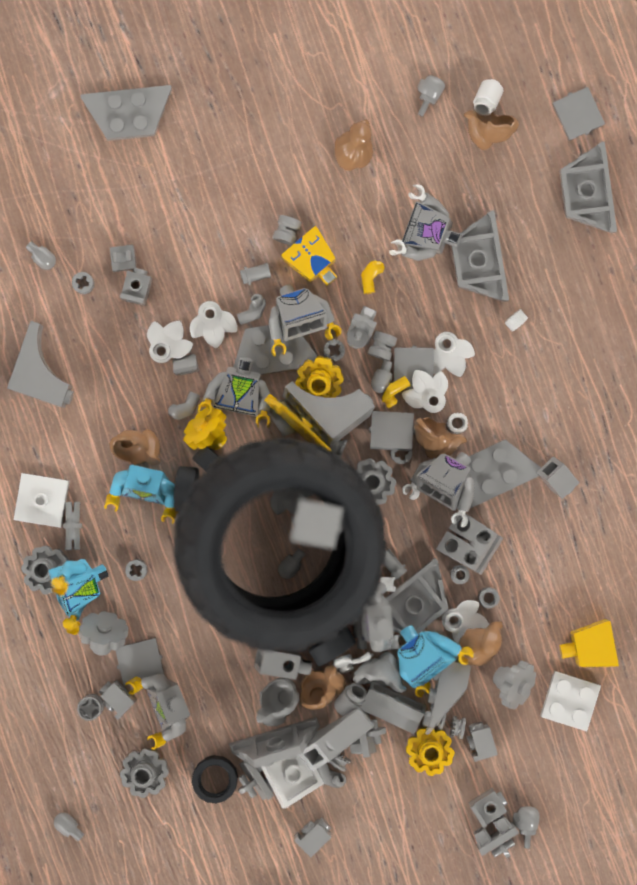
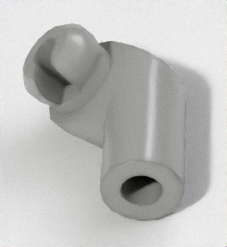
(255, 310)
(185, 409)
(331, 777)

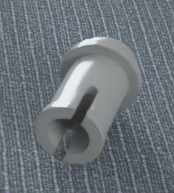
(255, 273)
(394, 565)
(462, 580)

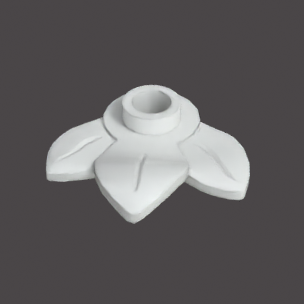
(212, 327)
(170, 338)
(452, 357)
(424, 388)
(467, 618)
(345, 663)

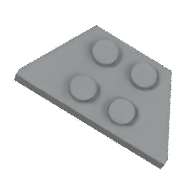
(128, 112)
(588, 190)
(480, 260)
(257, 346)
(499, 470)
(418, 599)
(276, 744)

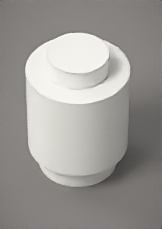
(488, 97)

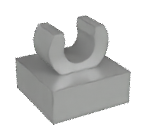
(123, 258)

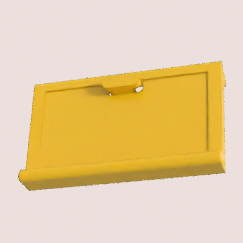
(302, 427)

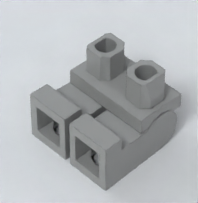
(475, 553)

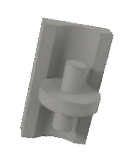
(361, 328)
(366, 743)
(261, 785)
(488, 842)

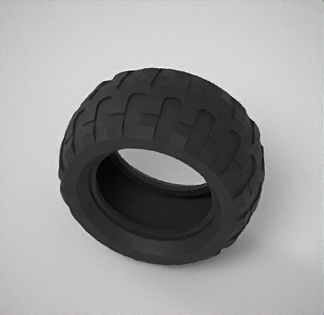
(323, 605)

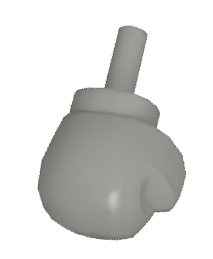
(430, 91)
(527, 822)

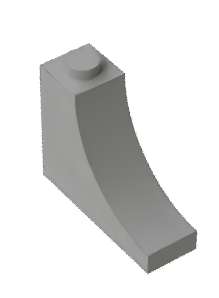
(32, 374)
(330, 416)

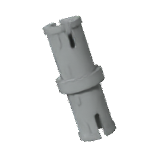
(72, 526)

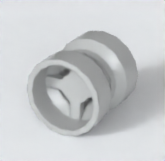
(287, 230)
(382, 345)
(87, 709)

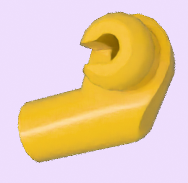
(369, 273)
(392, 389)

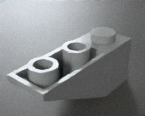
(449, 688)
(335, 738)

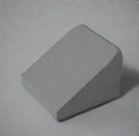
(185, 365)

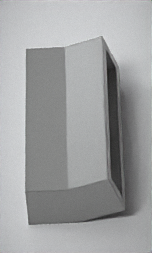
(393, 707)

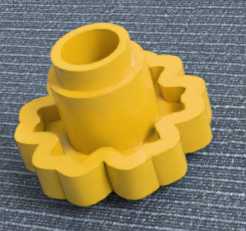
(320, 377)
(206, 431)
(430, 751)

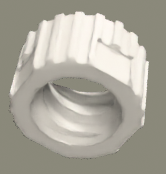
(516, 320)
(457, 415)

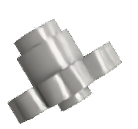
(378, 478)
(38, 565)
(103, 632)
(515, 683)
(144, 772)

